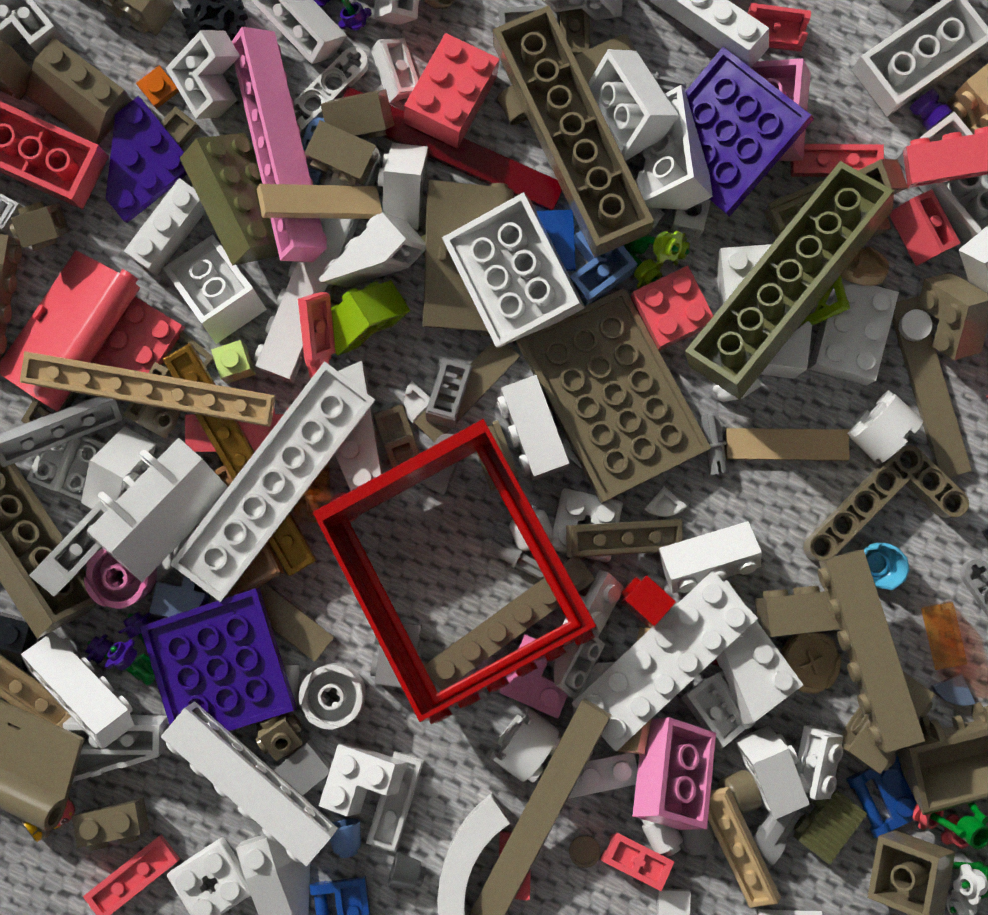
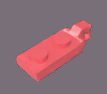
(316, 330)

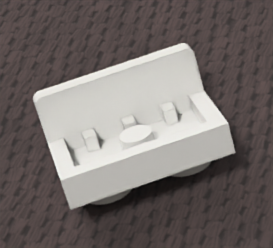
(818, 760)

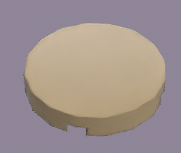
(867, 268)
(813, 660)

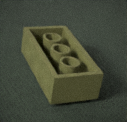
(227, 183)

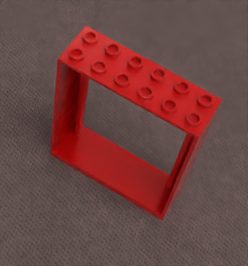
(396, 644)

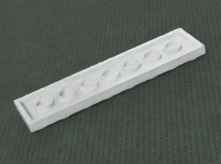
(272, 482)

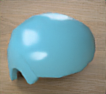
(892, 563)

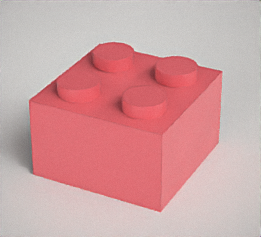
(672, 308)

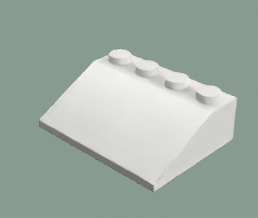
(513, 271)

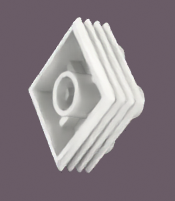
(575, 507)
(214, 861)

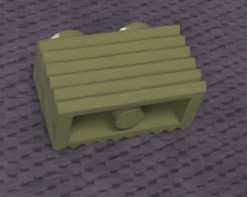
(829, 825)

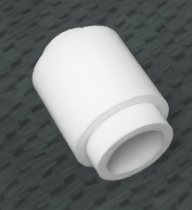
(662, 838)

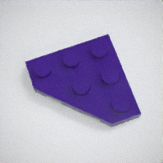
(142, 160)

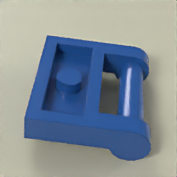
(894, 794)
(350, 896)

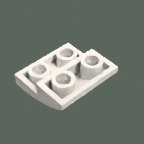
(65, 466)

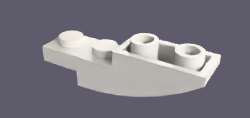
(575, 666)

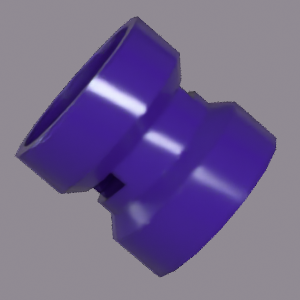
(930, 109)

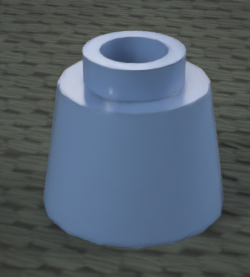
(347, 837)

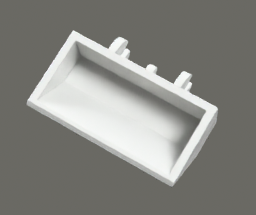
(157, 509)

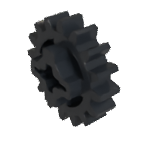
(224, 10)

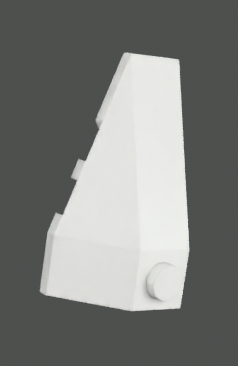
(273, 878)

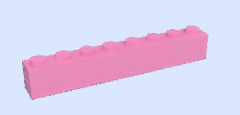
(276, 137)

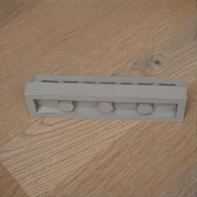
(57, 429)

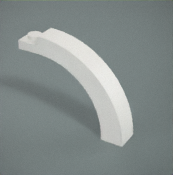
(469, 841)

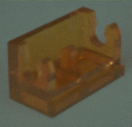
(314, 498)
(943, 635)

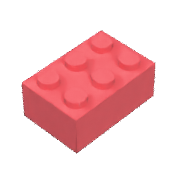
(451, 90)

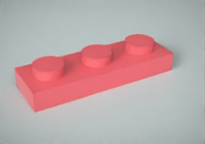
(822, 158)
(132, 877)

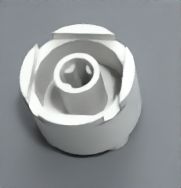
(885, 427)
(316, 703)
(526, 745)

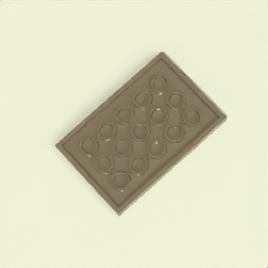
(613, 395)

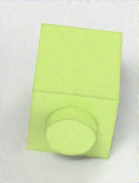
(233, 362)

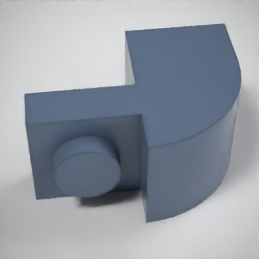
(175, 599)

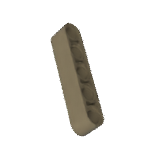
(588, 63)

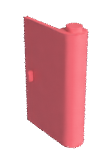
(71, 320)

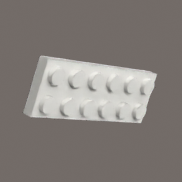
(668, 658)

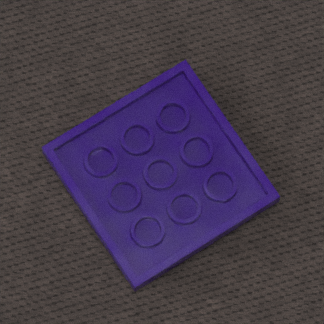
(741, 126)
(221, 660)

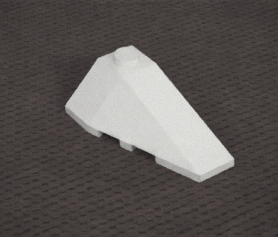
(675, 166)

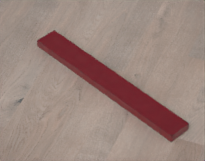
(477, 162)

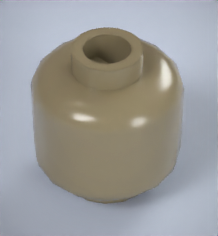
(743, 789)

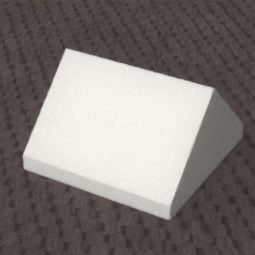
(793, 356)

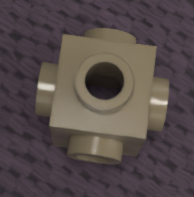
(279, 735)

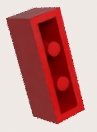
(646, 600)

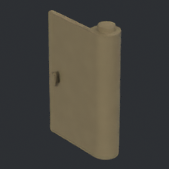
(449, 208)
(35, 766)

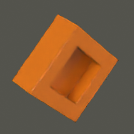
(157, 87)

